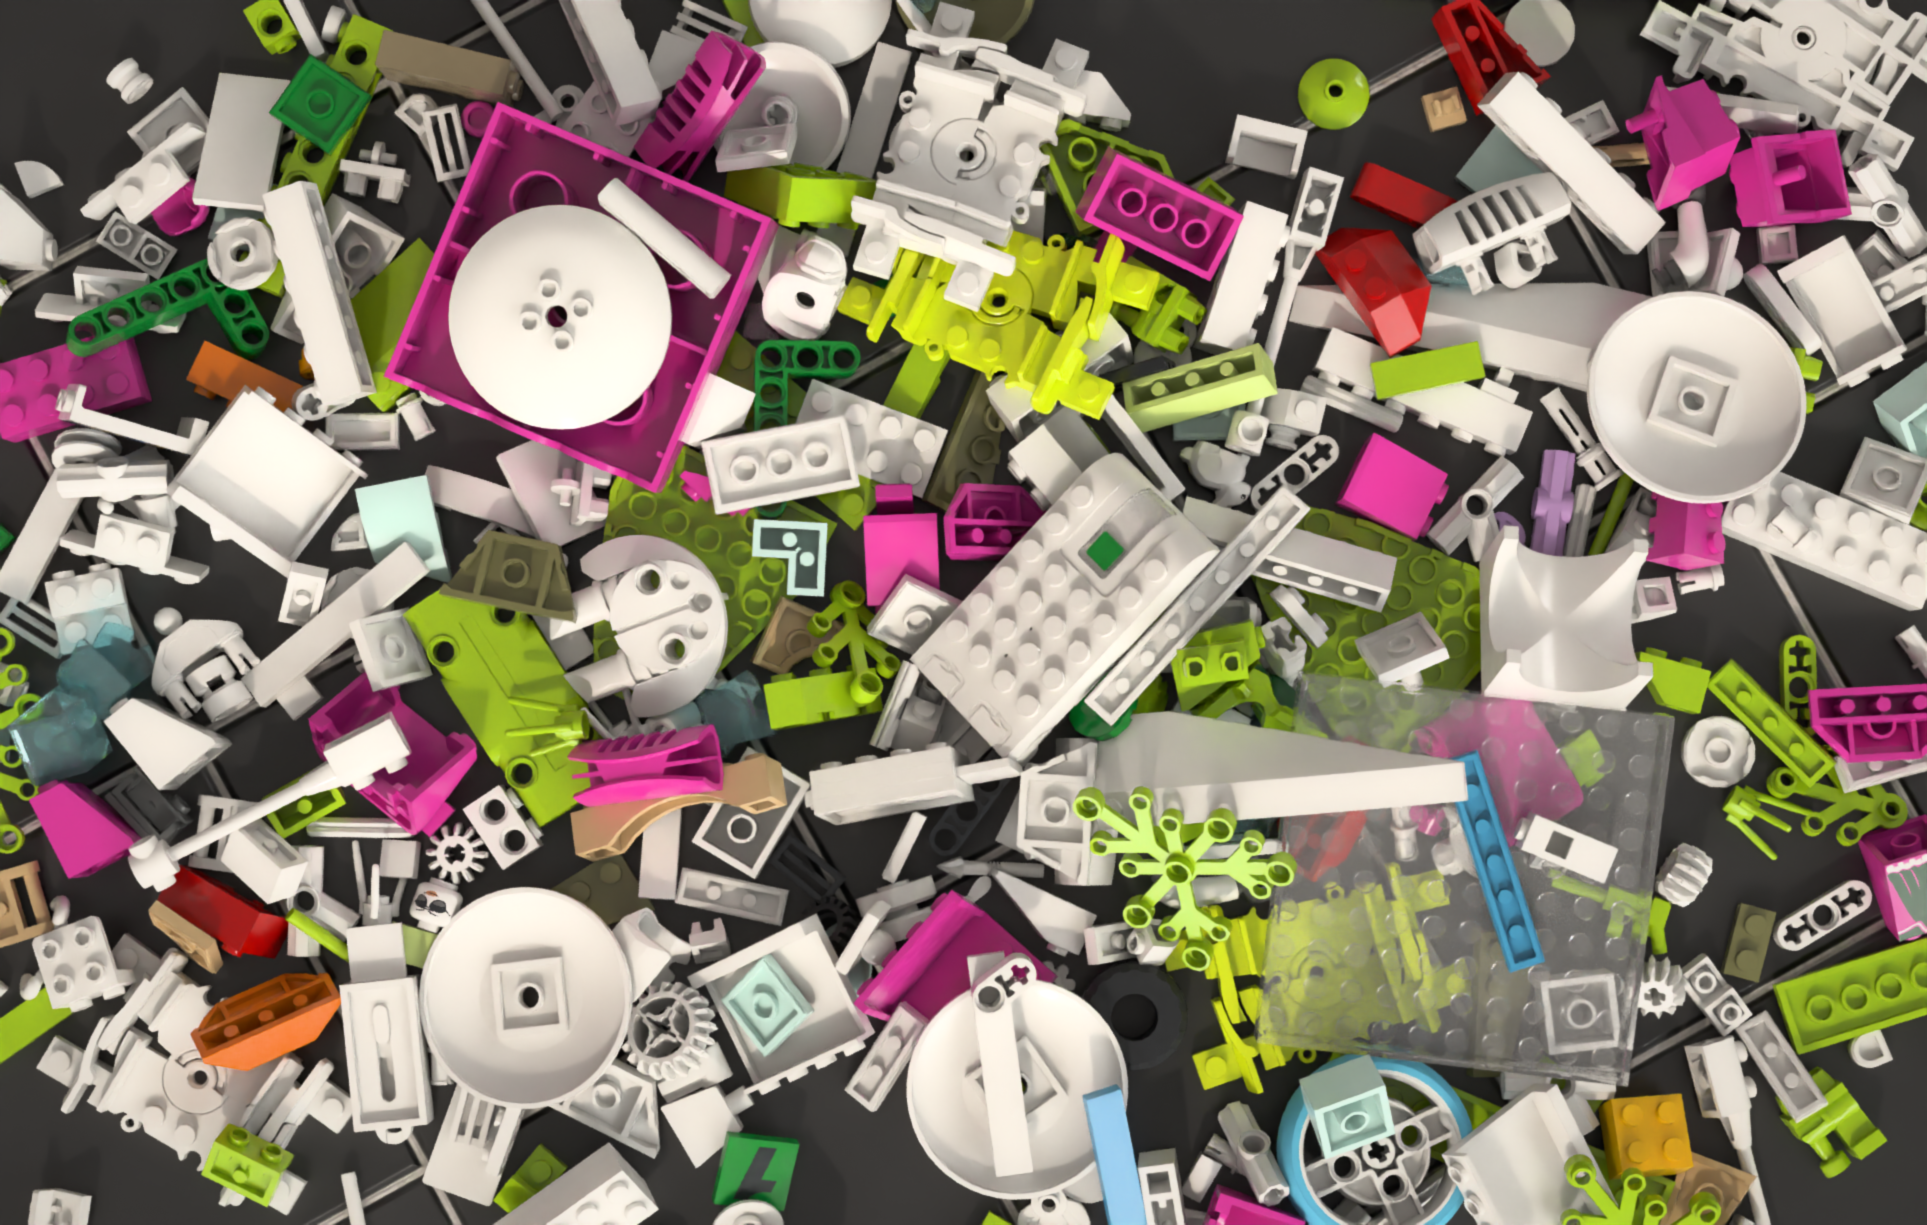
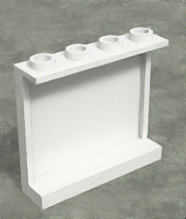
(265, 478)
(810, 963)
(1516, 1163)

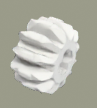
(460, 866)
(1683, 874)
(1661, 987)

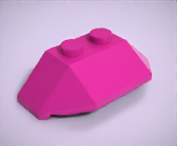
(988, 521)
(1872, 721)

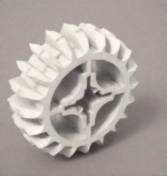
(686, 1009)

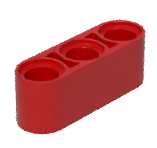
(1398, 196)

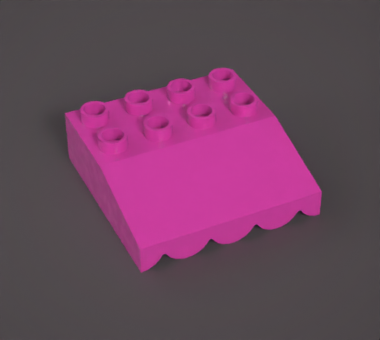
(538, 165)

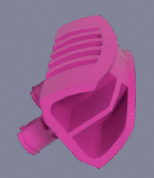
(700, 105)
(650, 766)

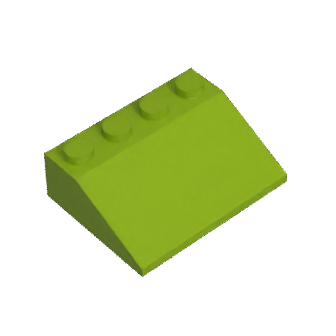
(382, 314)

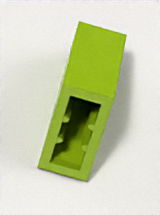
(1253, 640)

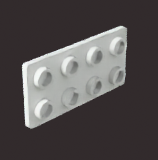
(468, 1169)

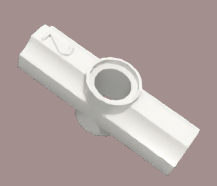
(1253, 1153)

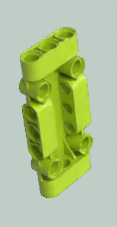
(487, 668)

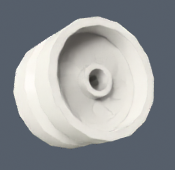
(903, 898)

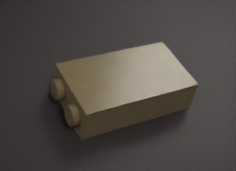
(448, 69)

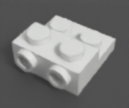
(86, 602)

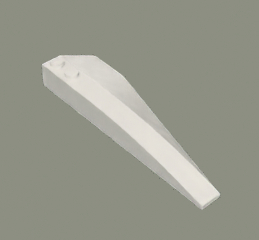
(1261, 771)

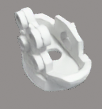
(815, 269)

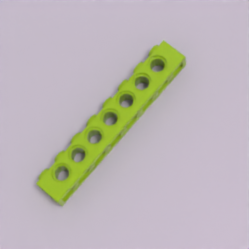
(353, 36)

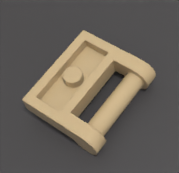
(12, 918)

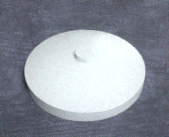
(832, 28)
(801, 91)

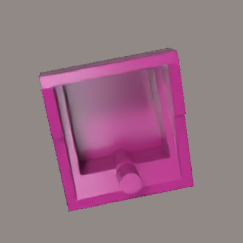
(1685, 139)
(1790, 180)

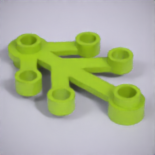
(849, 601)
(1842, 802)

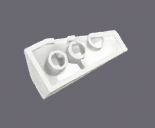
(363, 249)

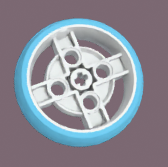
(1438, 1122)

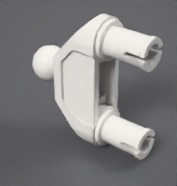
(190, 648)

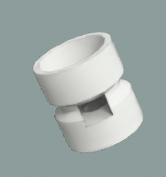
(225, 699)

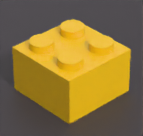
(1645, 1135)

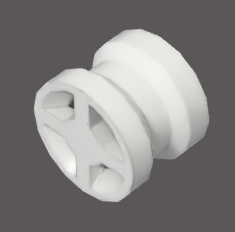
(129, 80)

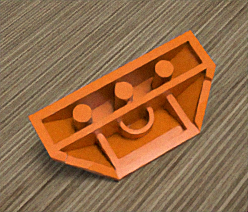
(266, 1021)

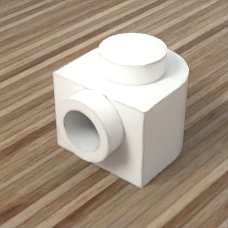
(1515, 264)
(1149, 945)

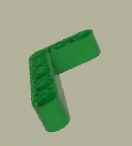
(171, 306)
(791, 369)

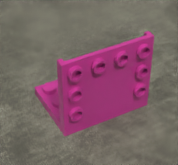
(934, 959)

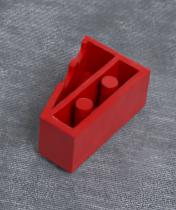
(1481, 48)
(225, 914)

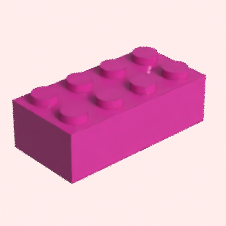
(1159, 213)
(34, 381)

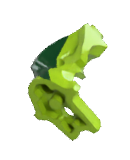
(1269, 694)

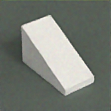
(1200, 1177)

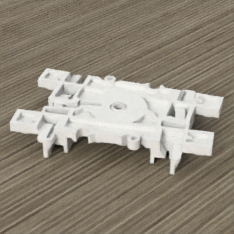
(1823, 77)
(954, 205)
(163, 1088)

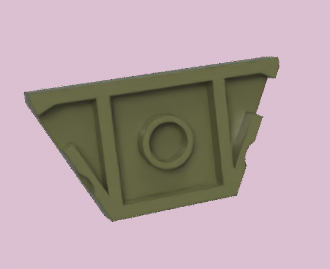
(515, 576)

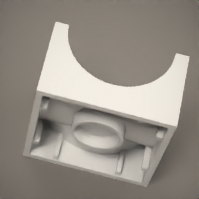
(1560, 623)

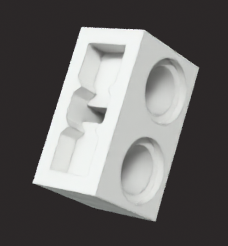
(496, 833)

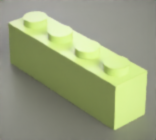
(1200, 388)

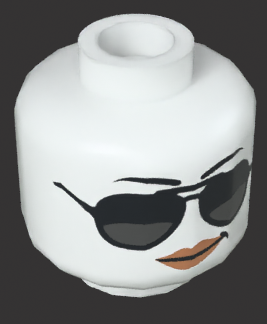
(435, 904)

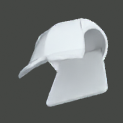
(649, 950)

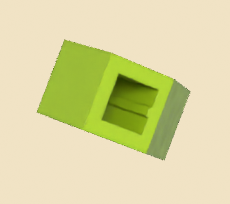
(1675, 683)

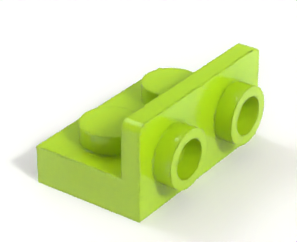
(247, 1164)

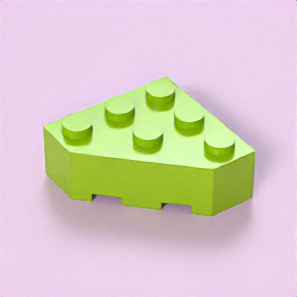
(1077, 159)
(799, 193)
(814, 698)

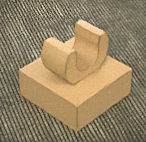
(1443, 109)

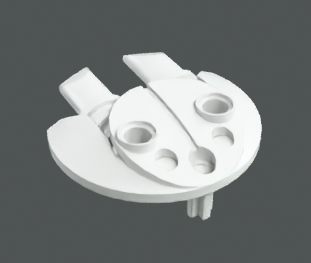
(649, 623)

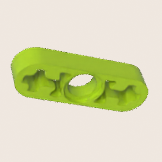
(1786, 661)

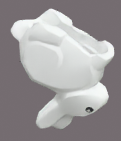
(1218, 471)

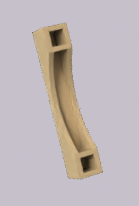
(612, 828)

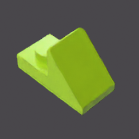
(533, 1176)

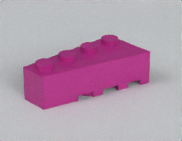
(1686, 534)

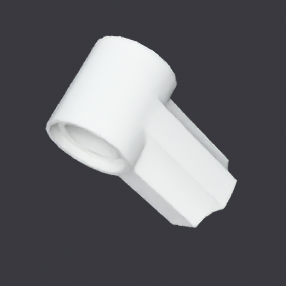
(711, 1072)

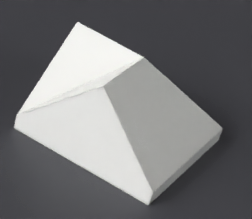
(718, 412)

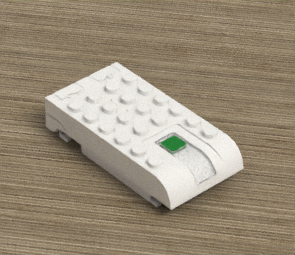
(1064, 606)

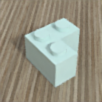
(803, 545)

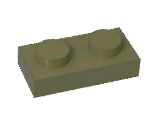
(1748, 942)

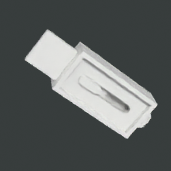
(900, 783)
(384, 1036)

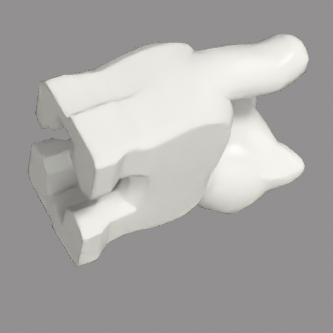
(1281, 652)

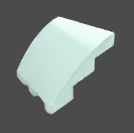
(401, 514)

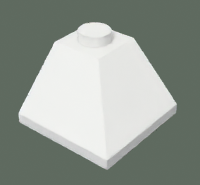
(23, 238)

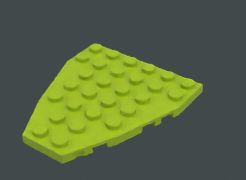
(717, 540)
(1422, 582)

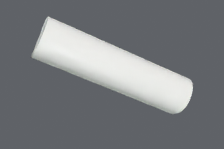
(663, 238)

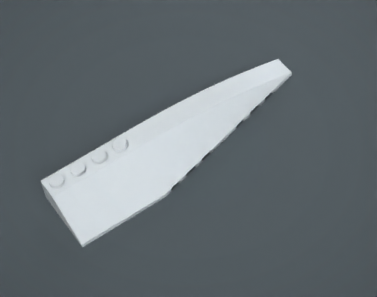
(1532, 330)

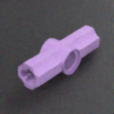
(1552, 502)

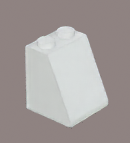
(162, 742)

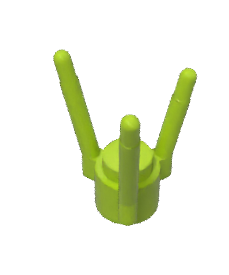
(571, 725)
(1742, 805)

